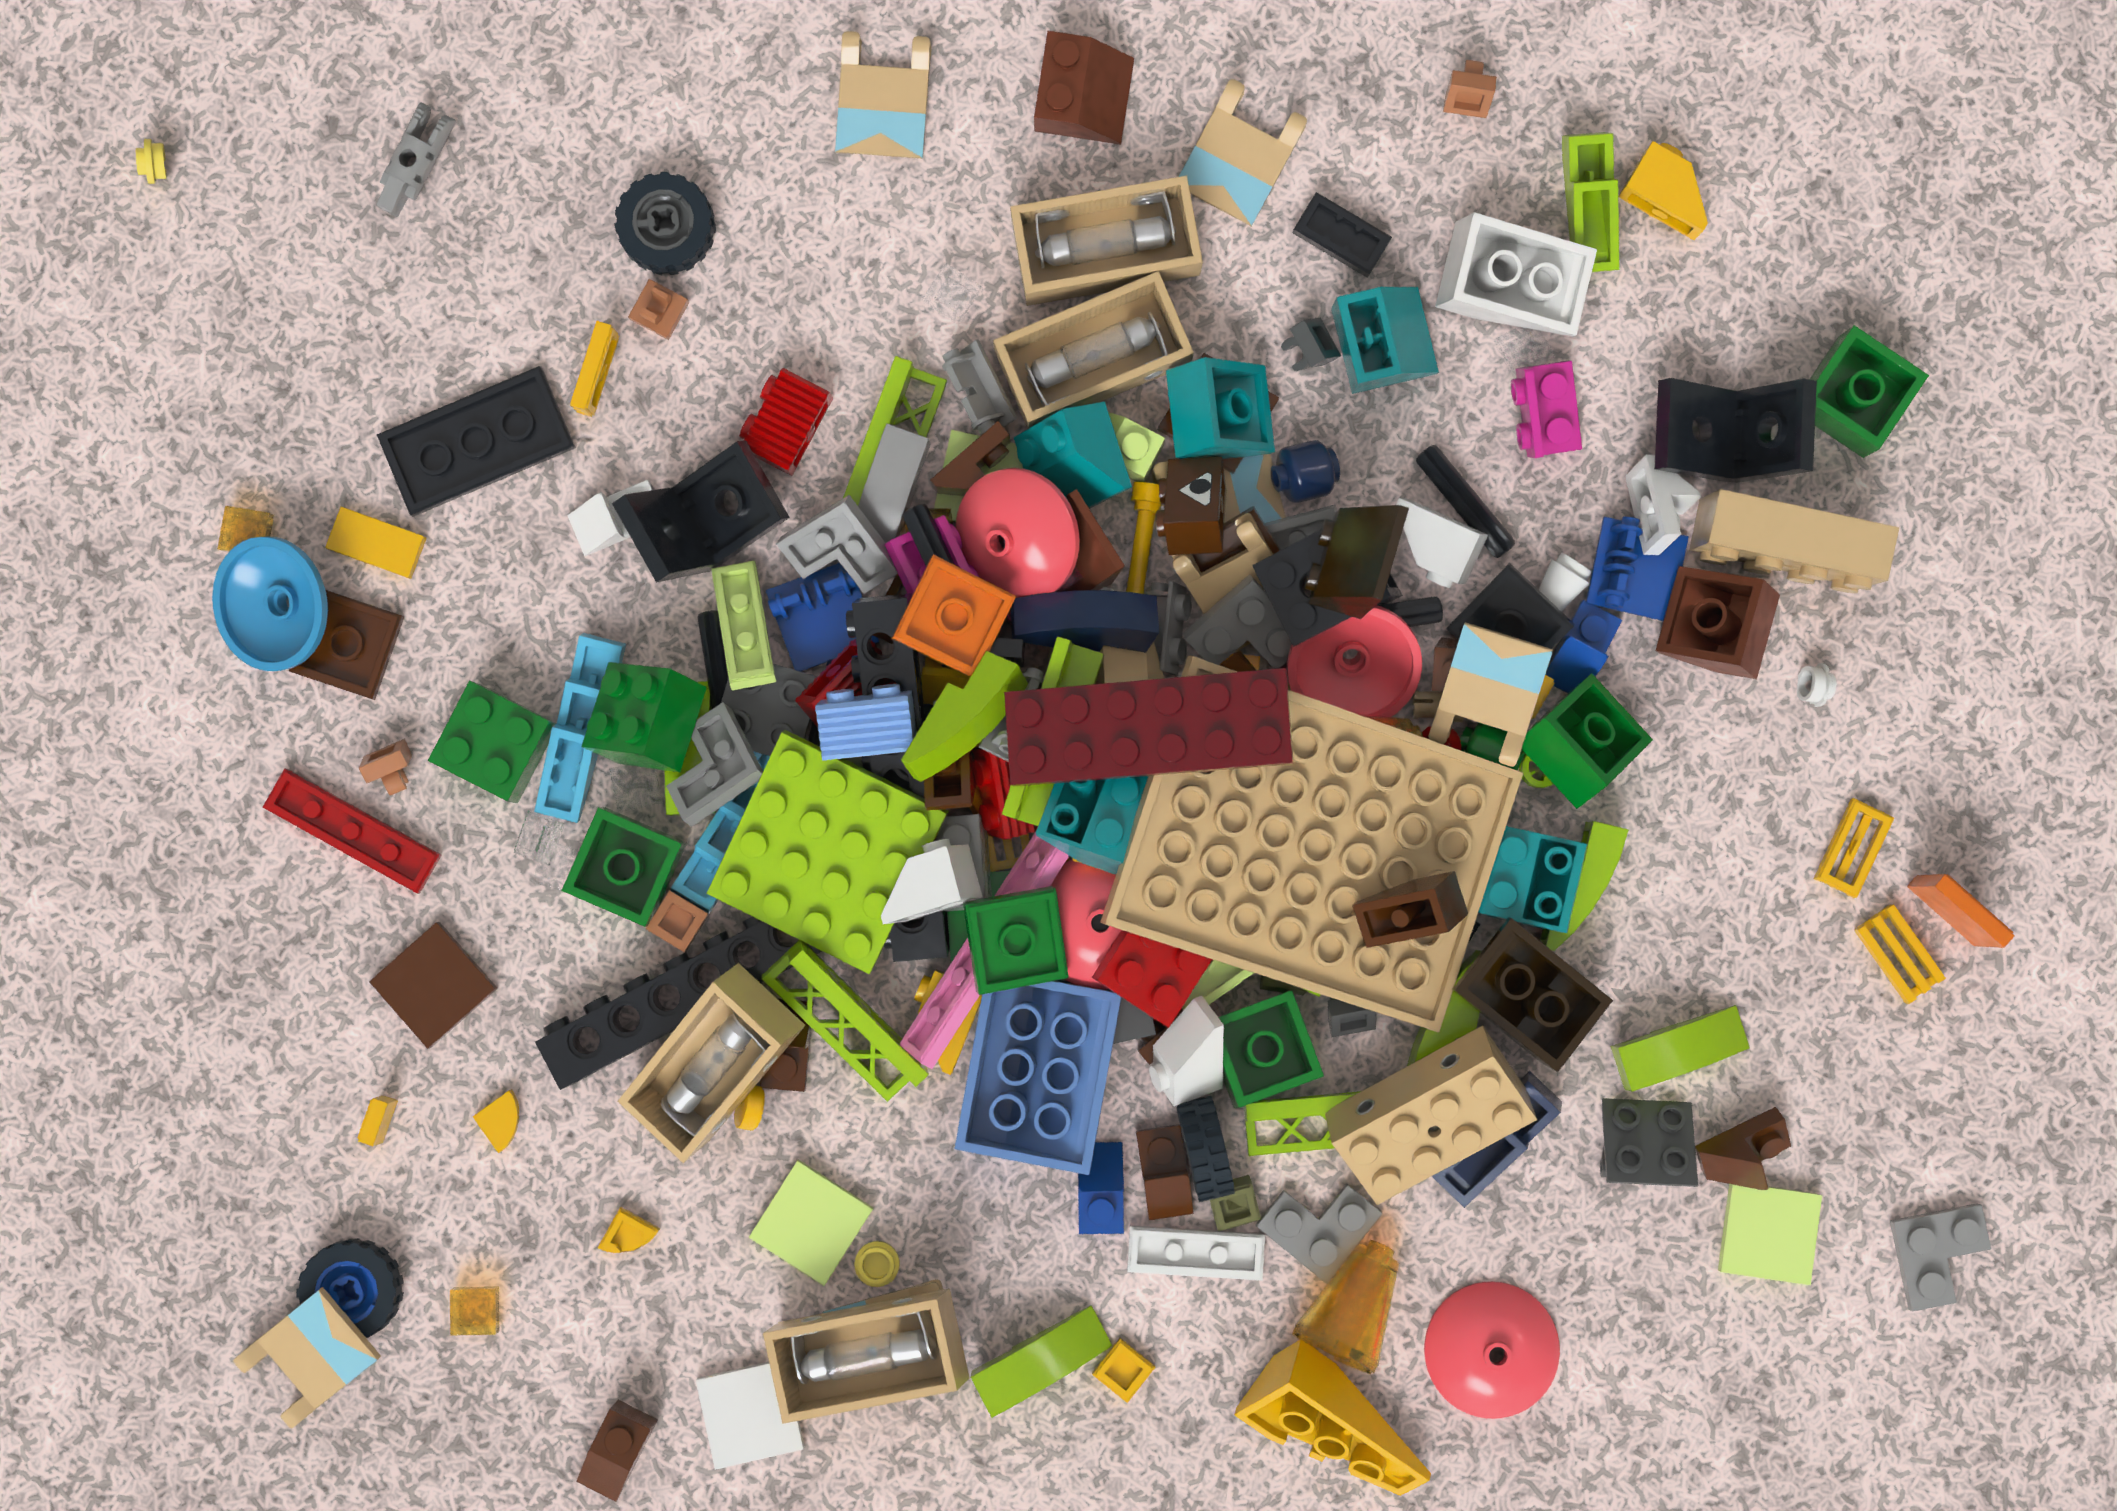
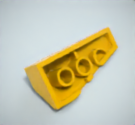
(1317, 1403)

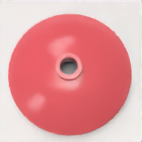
(1036, 528)
(1371, 683)
(1080, 896)
(1474, 1324)

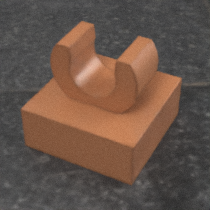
(1470, 91)
(658, 309)
(388, 765)
(677, 921)

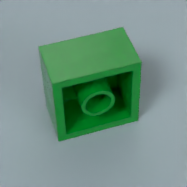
(1863, 391)
(644, 716)
(1585, 741)
(492, 742)
(624, 866)
(1266, 1050)

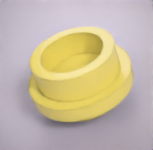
(151, 161)
(877, 1263)

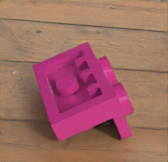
(1547, 409)

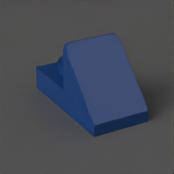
(1583, 647)
(1102, 1191)

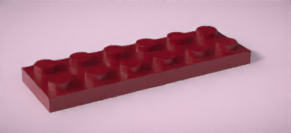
(1149, 727)

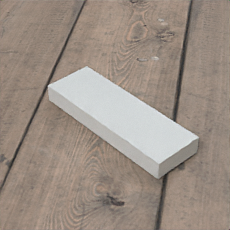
(1196, 1253)

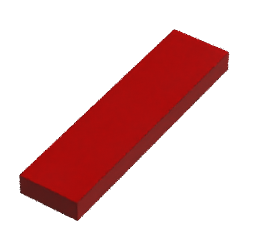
(352, 831)

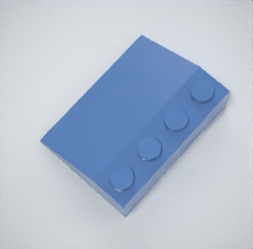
(1039, 1074)

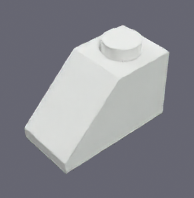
(1441, 544)
(933, 882)
(1189, 1055)

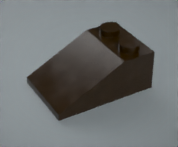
(1355, 558)
(1532, 995)

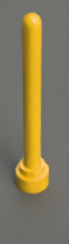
(1146, 503)

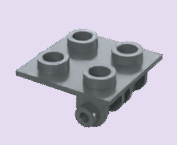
(770, 708)
(1648, 1142)

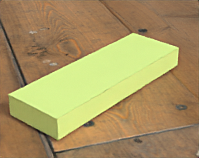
(743, 625)

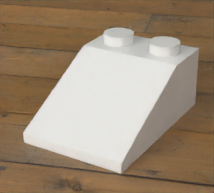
(1515, 276)

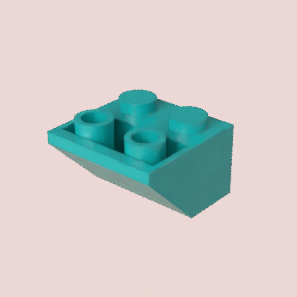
(1383, 337)
(1092, 819)
(1534, 880)

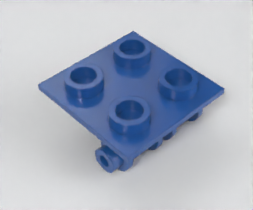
(1628, 579)
(814, 615)

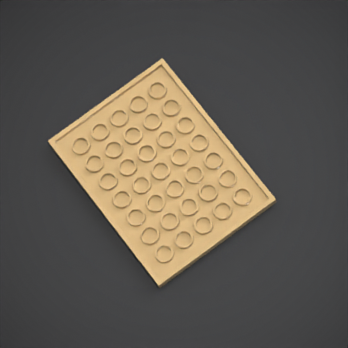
(1275, 856)

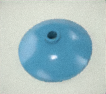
(253, 606)

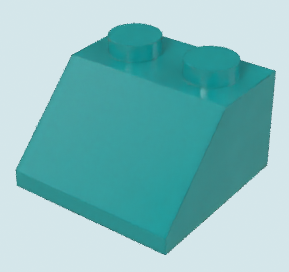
(1220, 409)
(1076, 452)

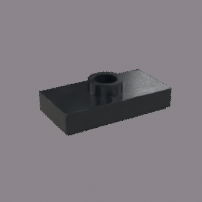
(1341, 234)

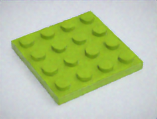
(823, 851)

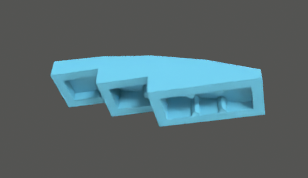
(567, 764)
(711, 847)

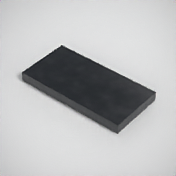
(476, 441)

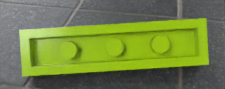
(887, 412)
(1067, 667)
(857, 1015)
(1290, 1108)

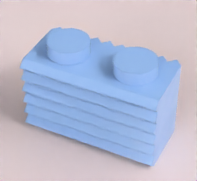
(865, 723)

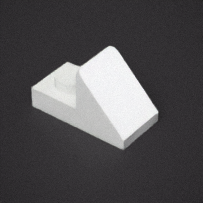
(1658, 501)
(597, 521)

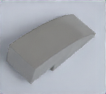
(893, 480)

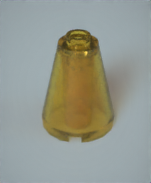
(1353, 1308)

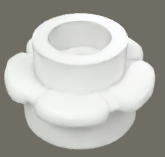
(1822, 684)

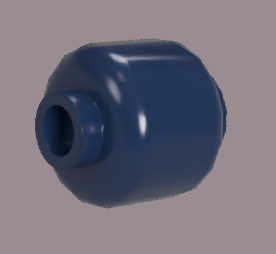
(1305, 471)

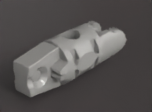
(408, 181)

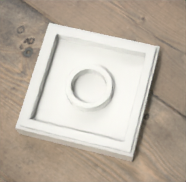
(745, 1417)

